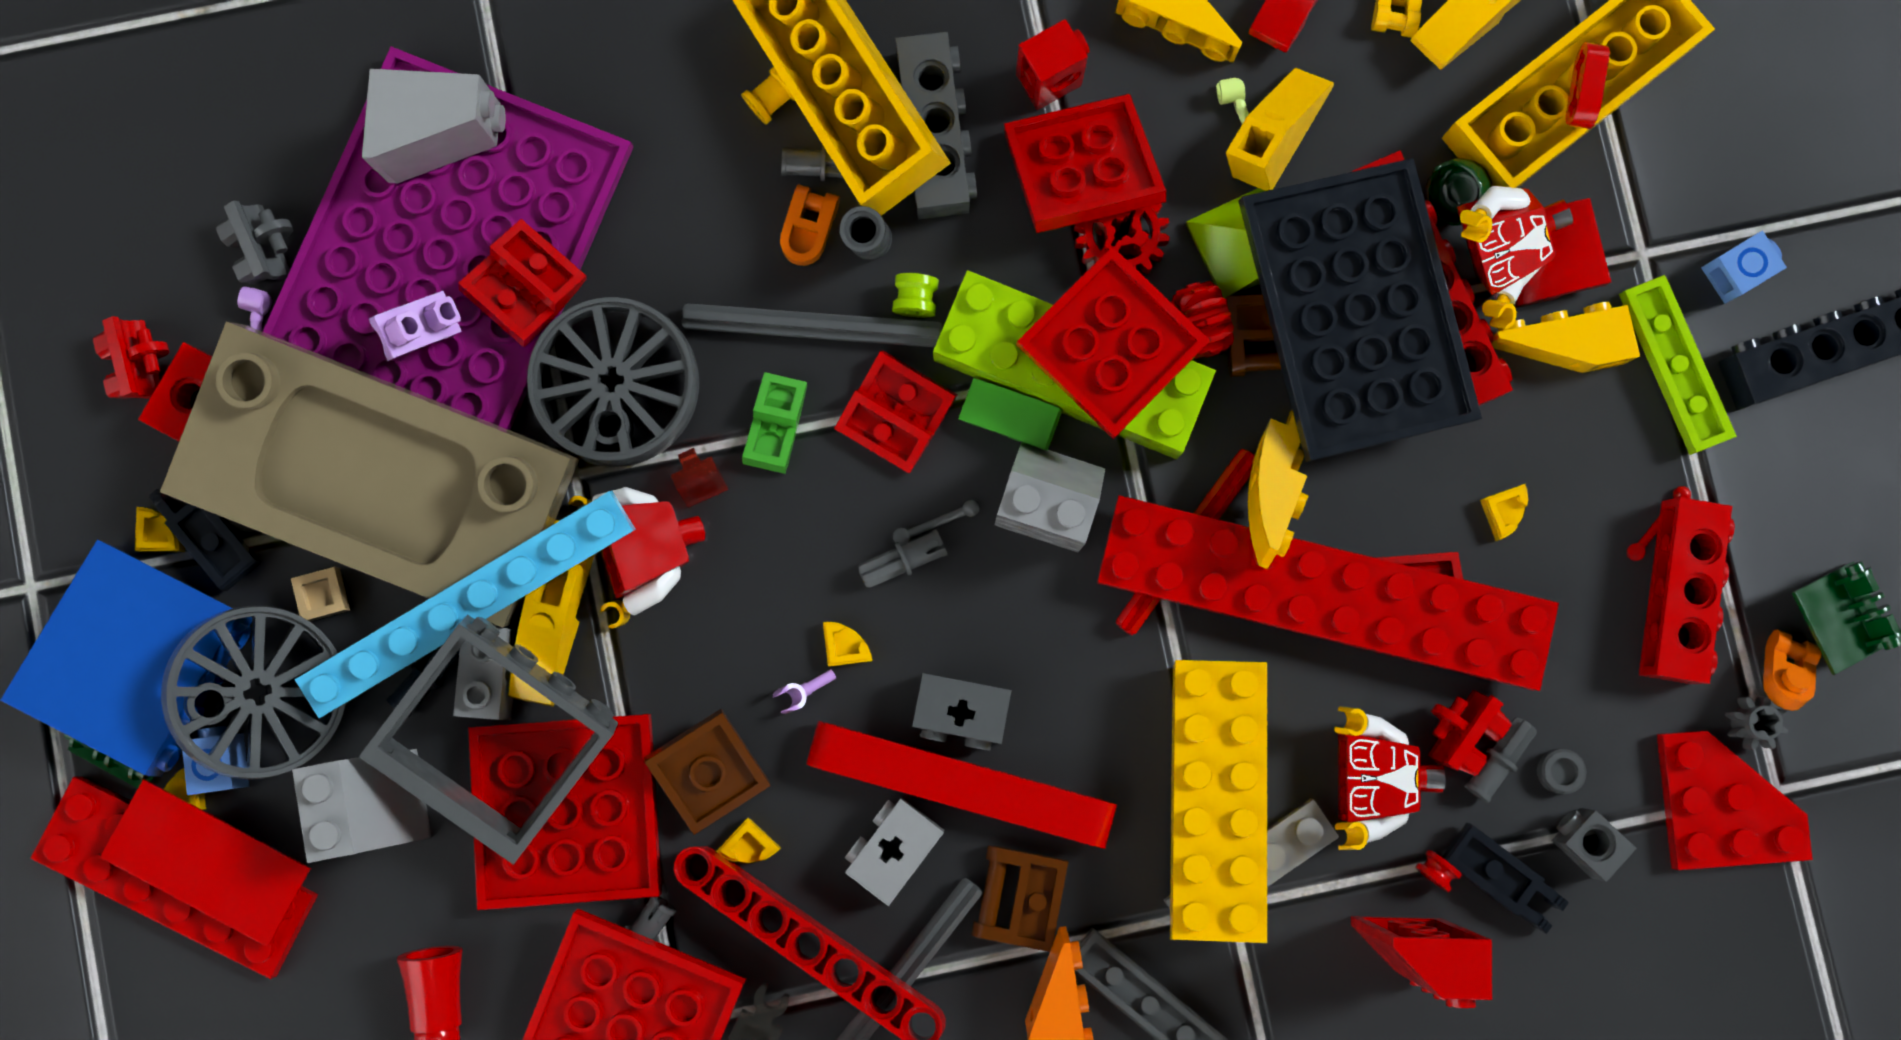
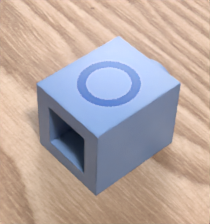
(1744, 266)
(201, 780)

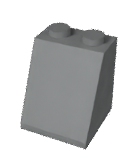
(427, 121)
(1051, 497)
(355, 809)

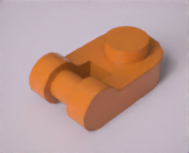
(804, 239)
(1788, 683)

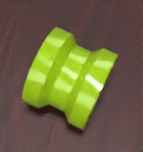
(915, 295)

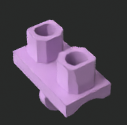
(416, 324)

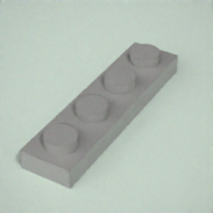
(1295, 840)

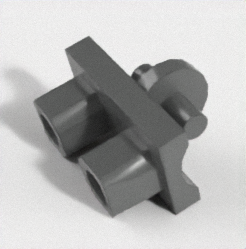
(260, 240)

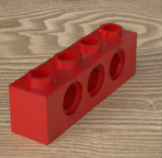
(1668, 607)

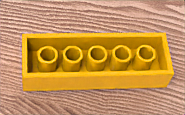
(847, 96)
(1524, 119)
(1219, 802)

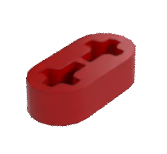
(1587, 85)

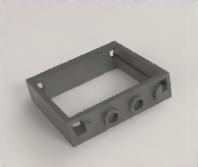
(449, 797)

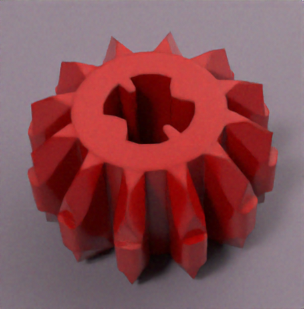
(1209, 313)

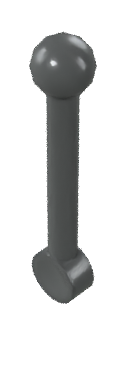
(970, 509)

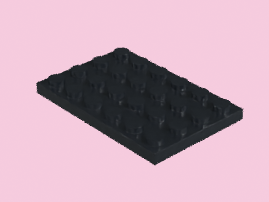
(1359, 309)

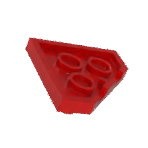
(1724, 809)

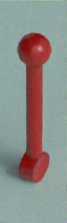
(1637, 550)

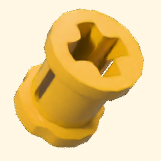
(767, 96)

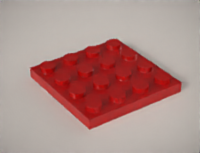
(600, 835)
(629, 988)

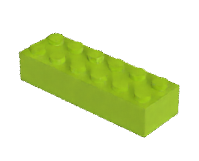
(982, 344)

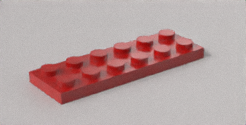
(74, 848)

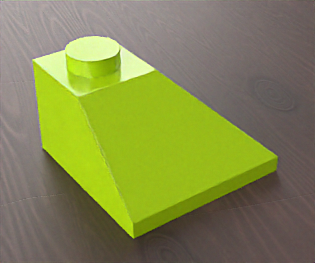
(1225, 247)

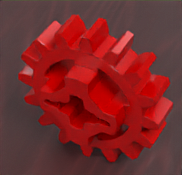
(1135, 243)

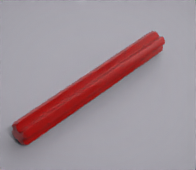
(1212, 506)

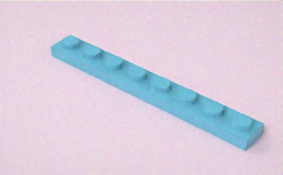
(476, 595)

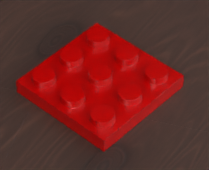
(1084, 163)
(1112, 342)

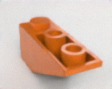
(1058, 998)

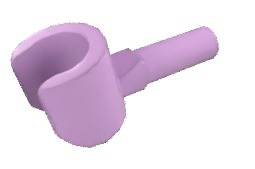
(256, 302)
(800, 692)

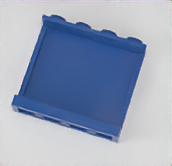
(106, 656)

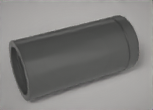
(854, 221)

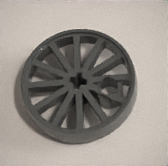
(599, 395)
(233, 698)

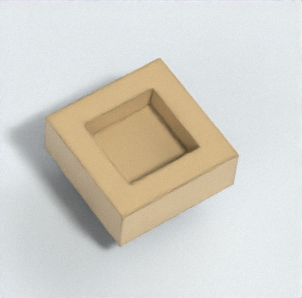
(320, 594)

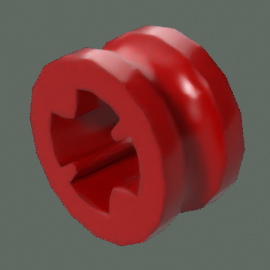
(1438, 871)

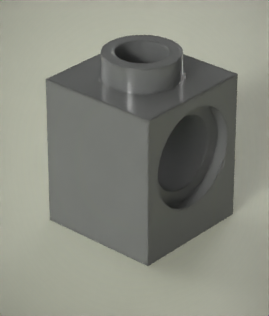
(1611, 847)

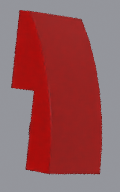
(1281, 22)

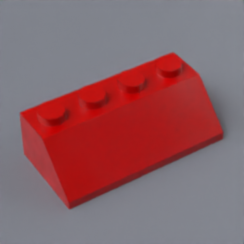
(1433, 955)

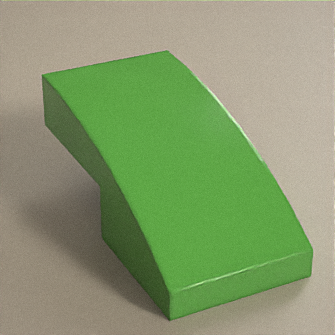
(1010, 414)
(774, 423)

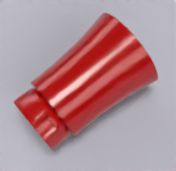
(433, 991)

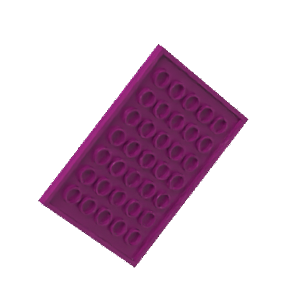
(406, 240)

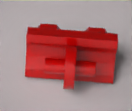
(133, 358)
(1462, 728)

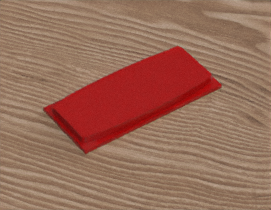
(205, 863)

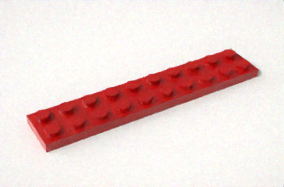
(1330, 594)

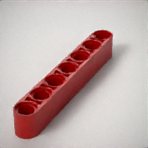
(961, 784)
(786, 942)

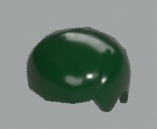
(1456, 184)

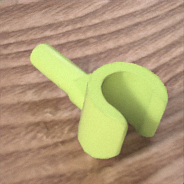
(1233, 91)

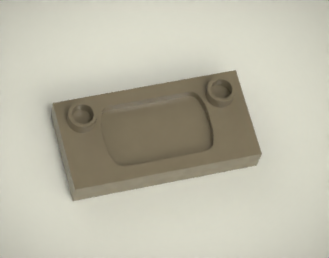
(360, 467)

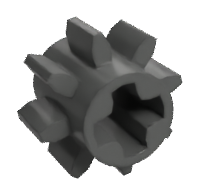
(1766, 729)

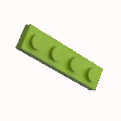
(1677, 365)

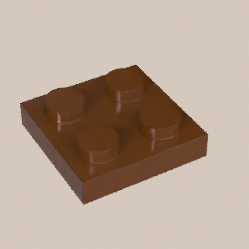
(707, 771)

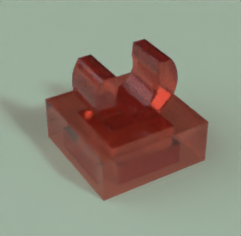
(698, 478)

